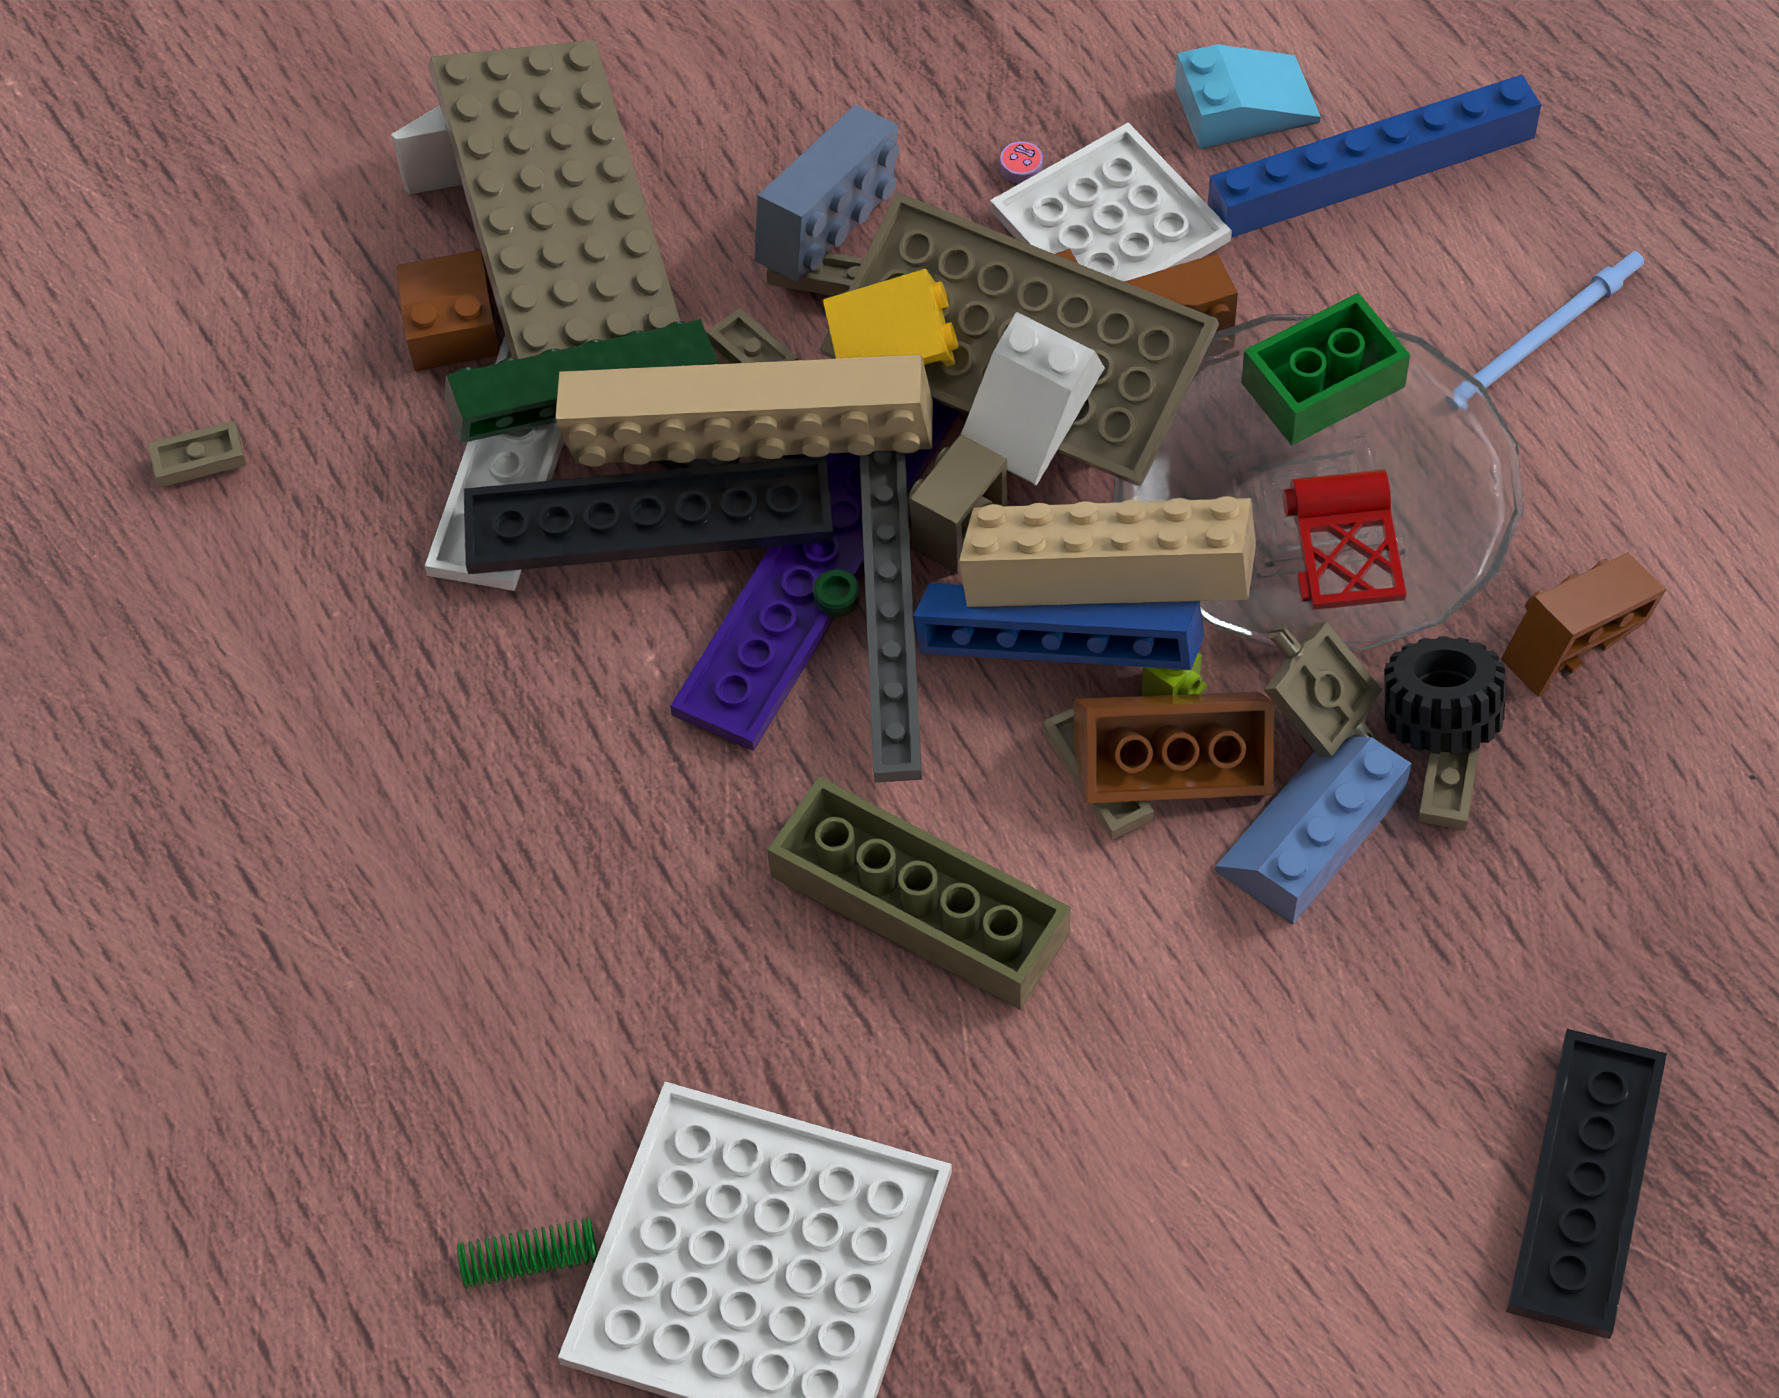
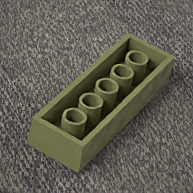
(919, 892)

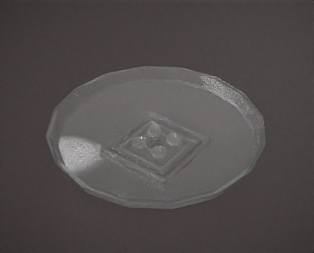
(1446, 468)

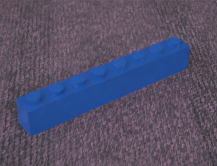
(1375, 156)

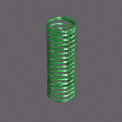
(589, 1244)

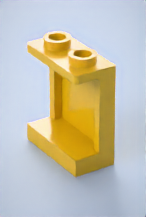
(893, 320)

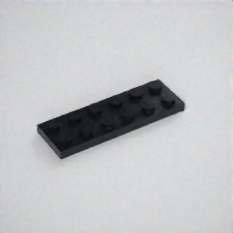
(1587, 1184)

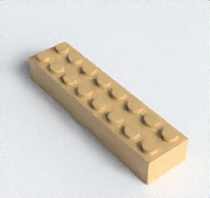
(746, 410)

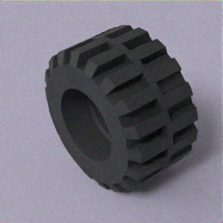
(1444, 694)

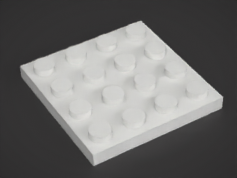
(1114, 209)

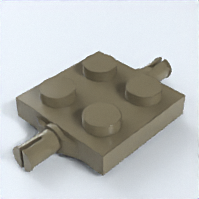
(1322, 688)

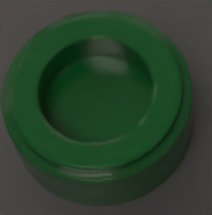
(836, 593)

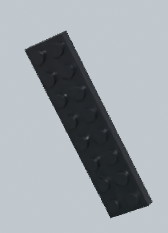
(647, 515)

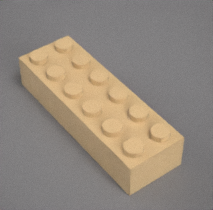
(1109, 552)

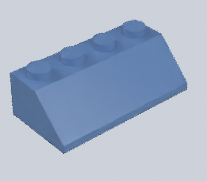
(1315, 825)

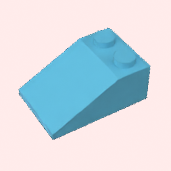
(1241, 93)

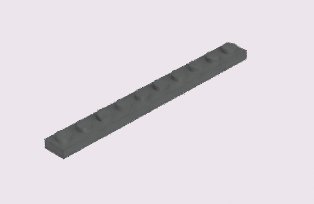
(890, 618)

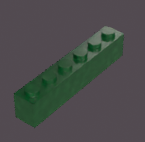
(525, 390)

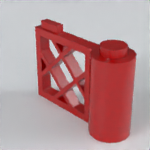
(1340, 504)

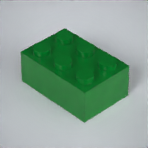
(1325, 368)

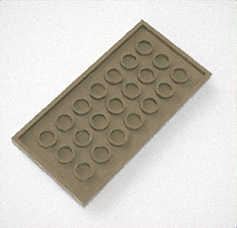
(552, 195)
(1141, 338)

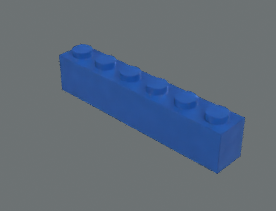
(1101, 634)

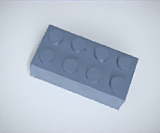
(826, 193)

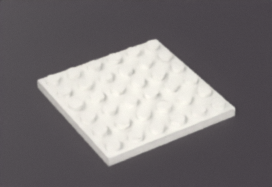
(755, 1257)

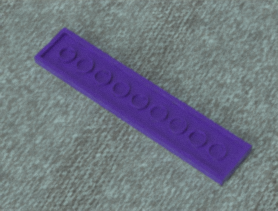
(775, 617)

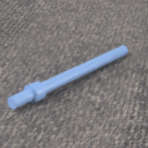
(1603, 285)

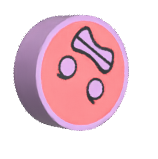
(1020, 161)

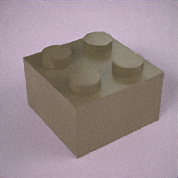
(943, 502)

